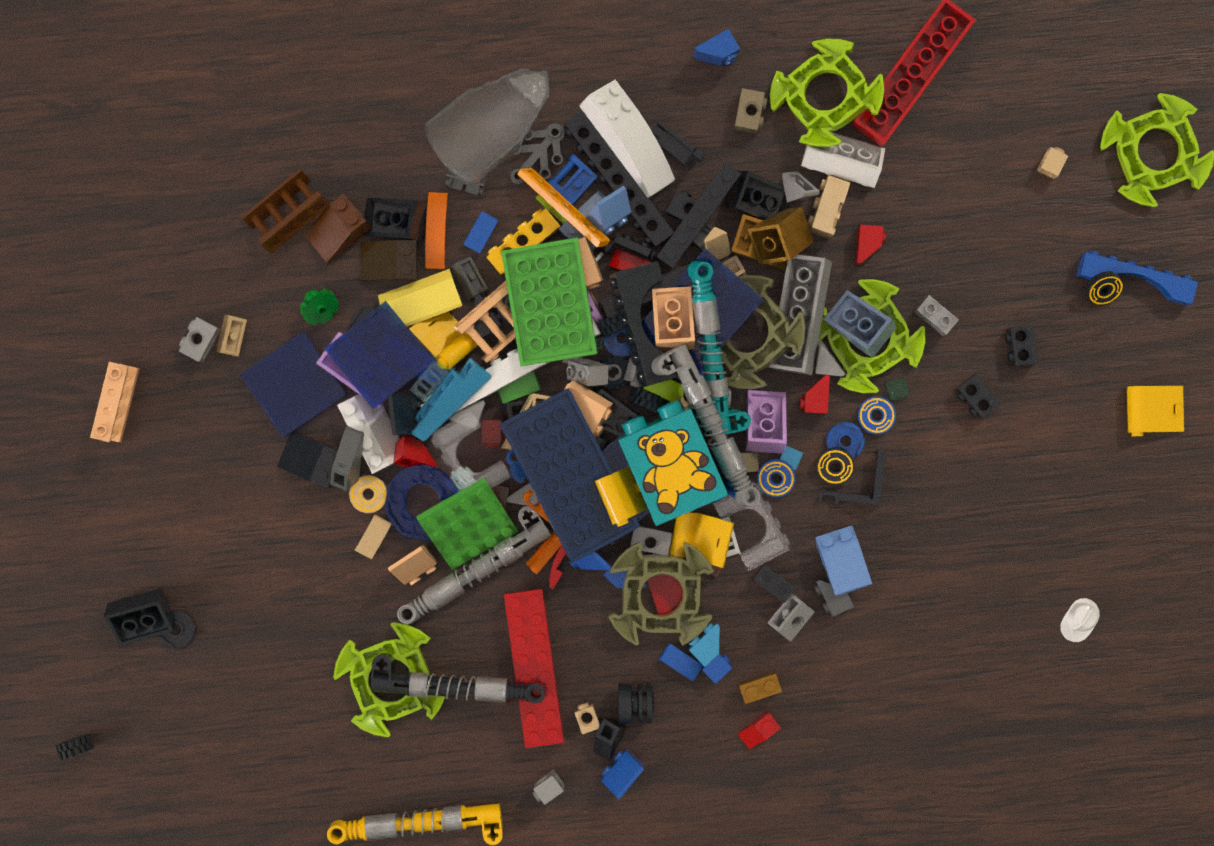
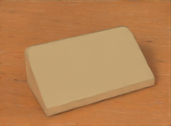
(717, 243)
(231, 335)

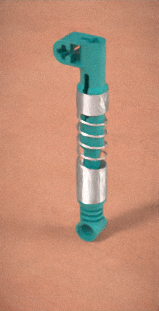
(707, 323)

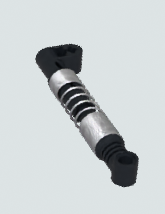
(483, 688)

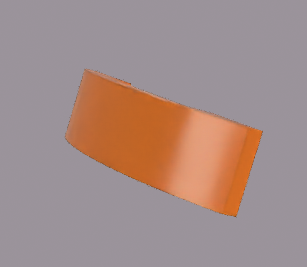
(436, 230)

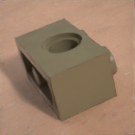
(747, 99)

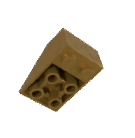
(743, 246)

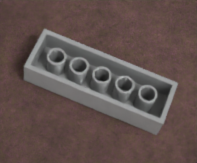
(804, 292)

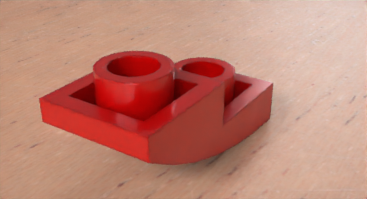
(623, 260)

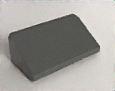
(469, 278)

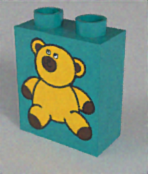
(671, 462)

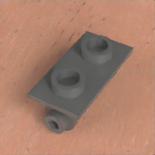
(456, 183)

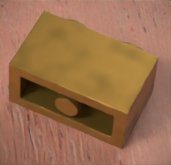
(759, 687)

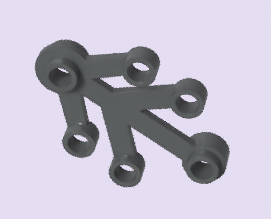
(540, 150)

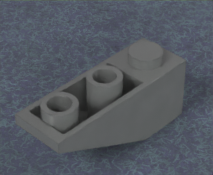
(348, 459)

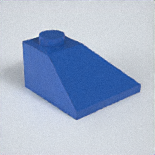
(592, 562)

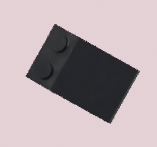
(756, 196)
(395, 218)
(403, 413)
(308, 459)

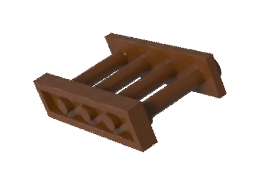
(292, 223)

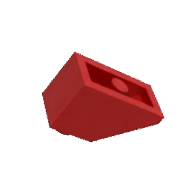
(868, 241)
(816, 398)
(412, 452)
(759, 730)

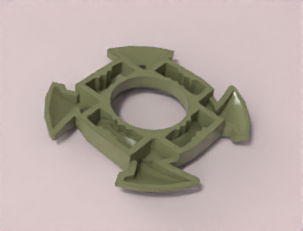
(780, 338)
(643, 567)

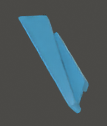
(449, 397)

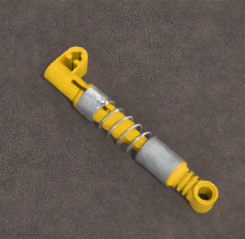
(450, 819)

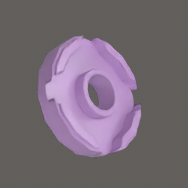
(595, 309)

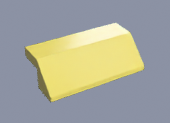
(423, 298)

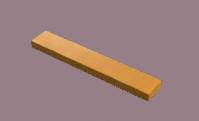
(564, 207)

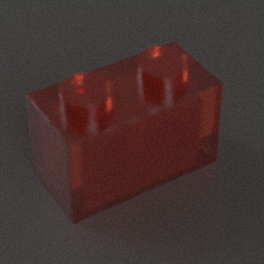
(492, 433)

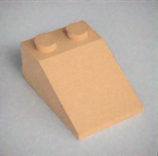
(673, 318)
(413, 565)

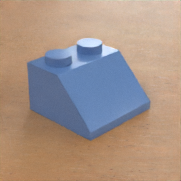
(611, 211)

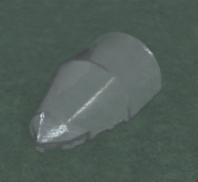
(487, 123)

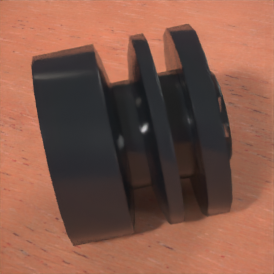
(635, 703)

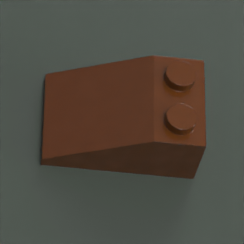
(337, 228)

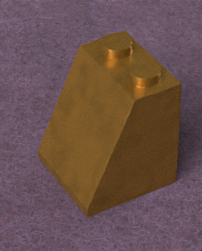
(781, 236)

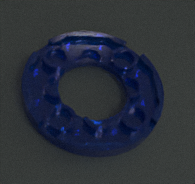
(397, 492)

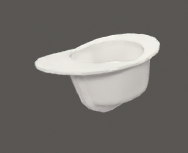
(1080, 620)

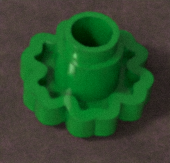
(319, 306)

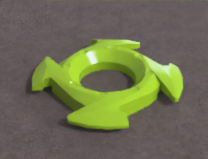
(822, 122)
(1140, 177)
(898, 348)
(373, 708)

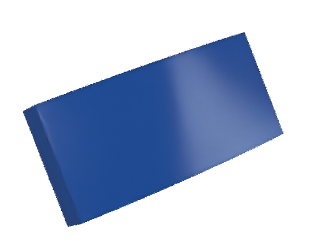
(681, 662)

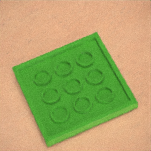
(467, 523)

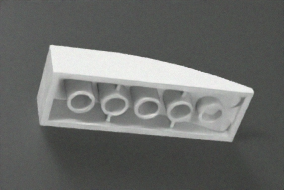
(628, 137)

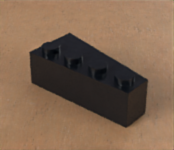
(620, 413)

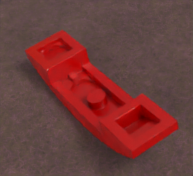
(555, 572)

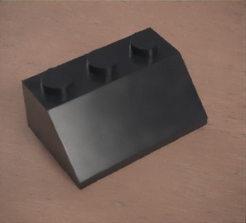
(139, 617)

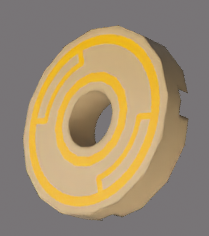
(358, 499)

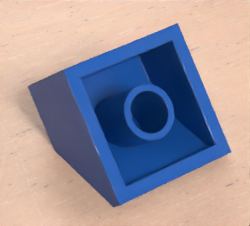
(718, 50)
(622, 772)

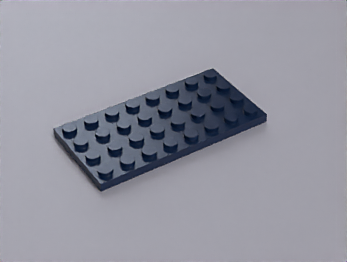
(562, 468)

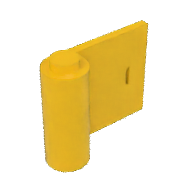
(443, 339)
(1155, 409)
(621, 496)
(704, 534)

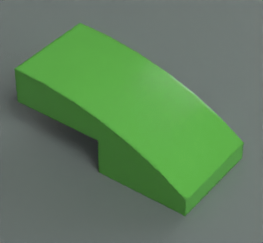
(519, 388)

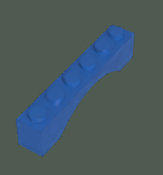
(1174, 288)

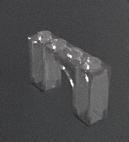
(448, 439)
(773, 541)

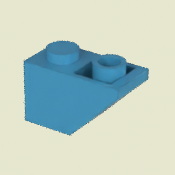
(706, 646)

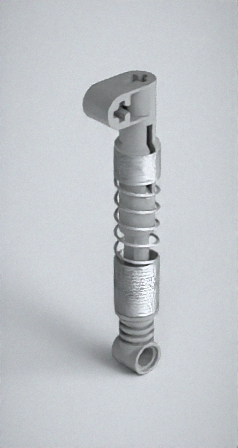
(698, 395)
(452, 585)

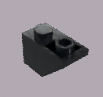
(480, 326)
(608, 738)

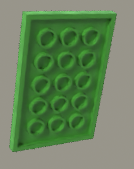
(549, 302)

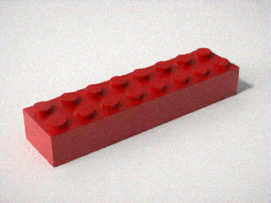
(915, 70)
(533, 664)

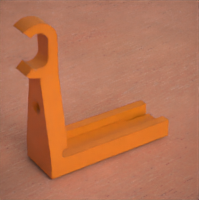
(548, 547)

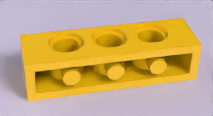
(544, 218)

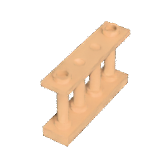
(480, 312)
(114, 402)

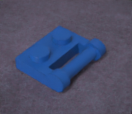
(577, 183)

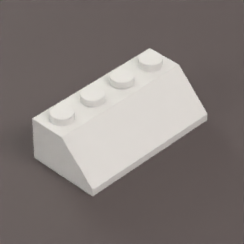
(850, 160)
(376, 425)

